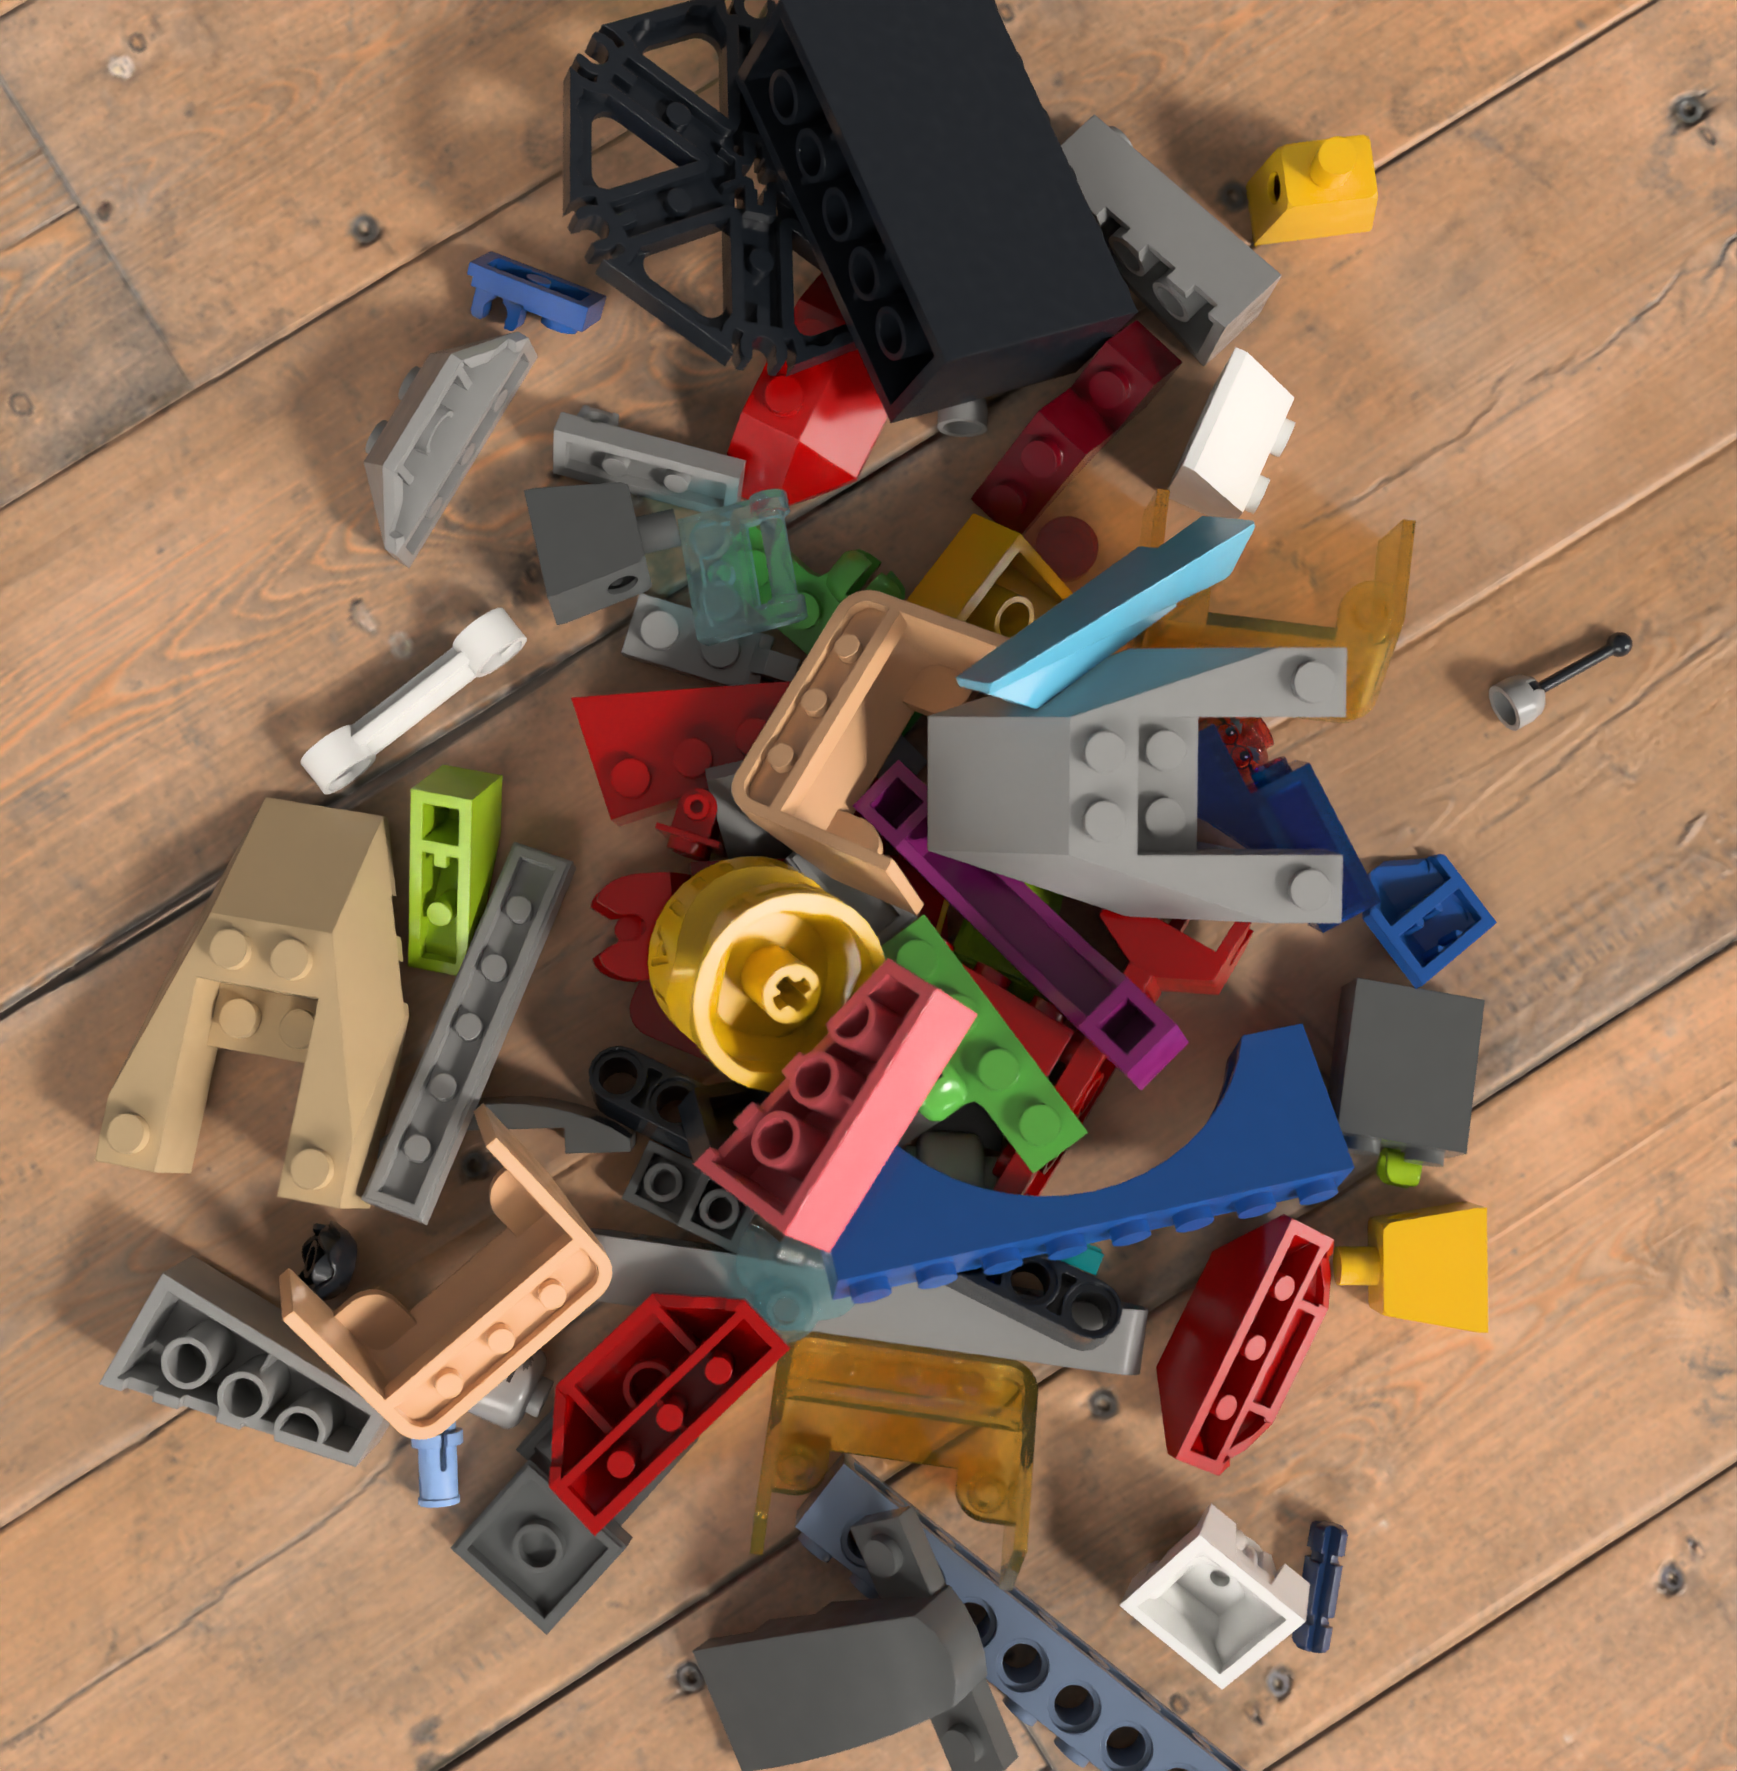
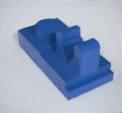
(525, 289)

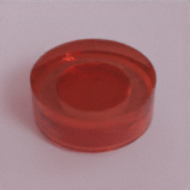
(1067, 547)

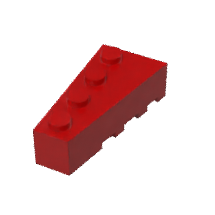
(661, 742)

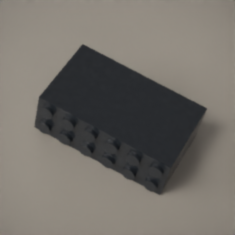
(933, 196)

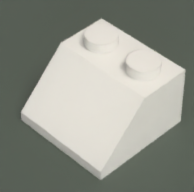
(1233, 440)

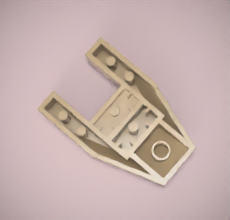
(286, 966)

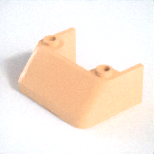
(840, 724)
(481, 1321)

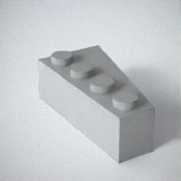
(1167, 244)
(234, 1357)

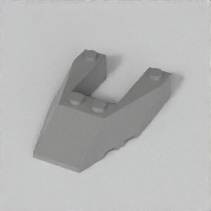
(1104, 785)

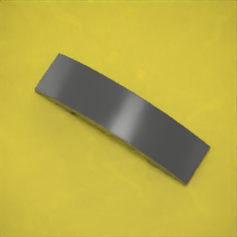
(584, 1127)

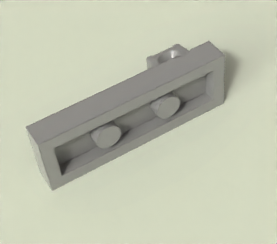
(599, 451)

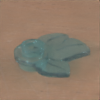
(787, 1271)

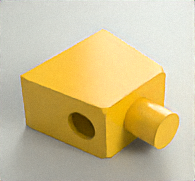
(1322, 188)
(1424, 1265)

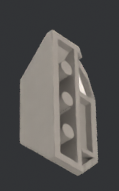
(438, 433)

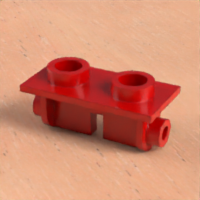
(694, 826)

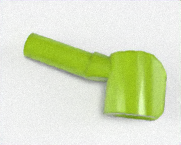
(1395, 1171)

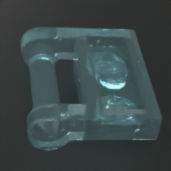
(724, 573)

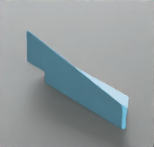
(1108, 613)

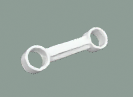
(353, 748)

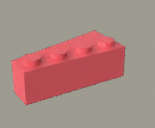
(841, 1108)

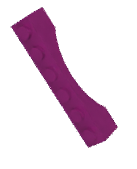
(1030, 936)

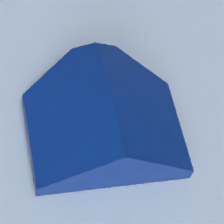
(1424, 914)

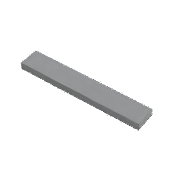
(469, 1034)

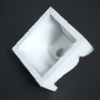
(1218, 1599)

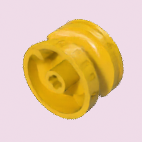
(757, 964)

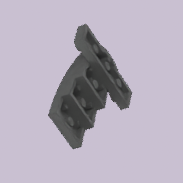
(862, 1666)

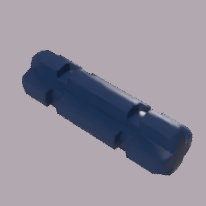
(1324, 1574)

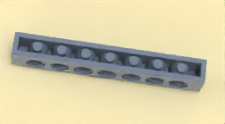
(1013, 1619)

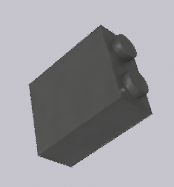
(1405, 1070)

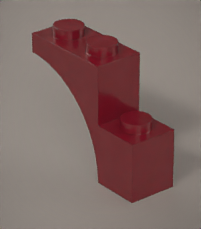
(1076, 427)

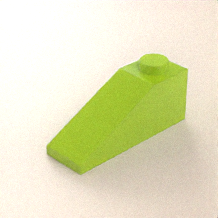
(451, 863)

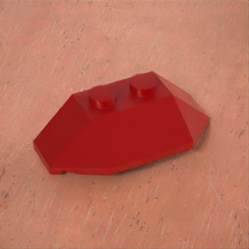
(812, 426)
(1242, 1341)
(651, 1396)

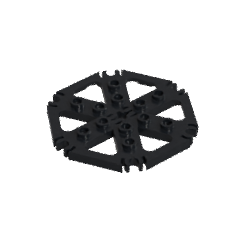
(696, 197)

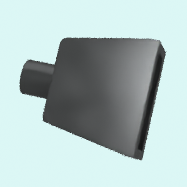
(594, 545)

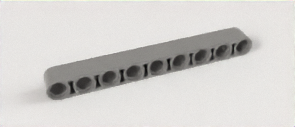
(907, 1316)

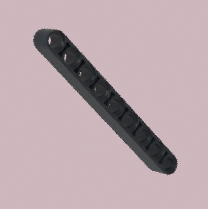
(1060, 1281)

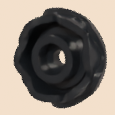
(328, 1260)

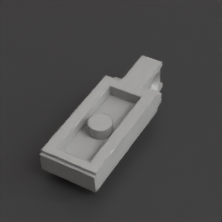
(666, 638)

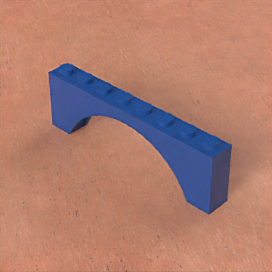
(1262, 1145)

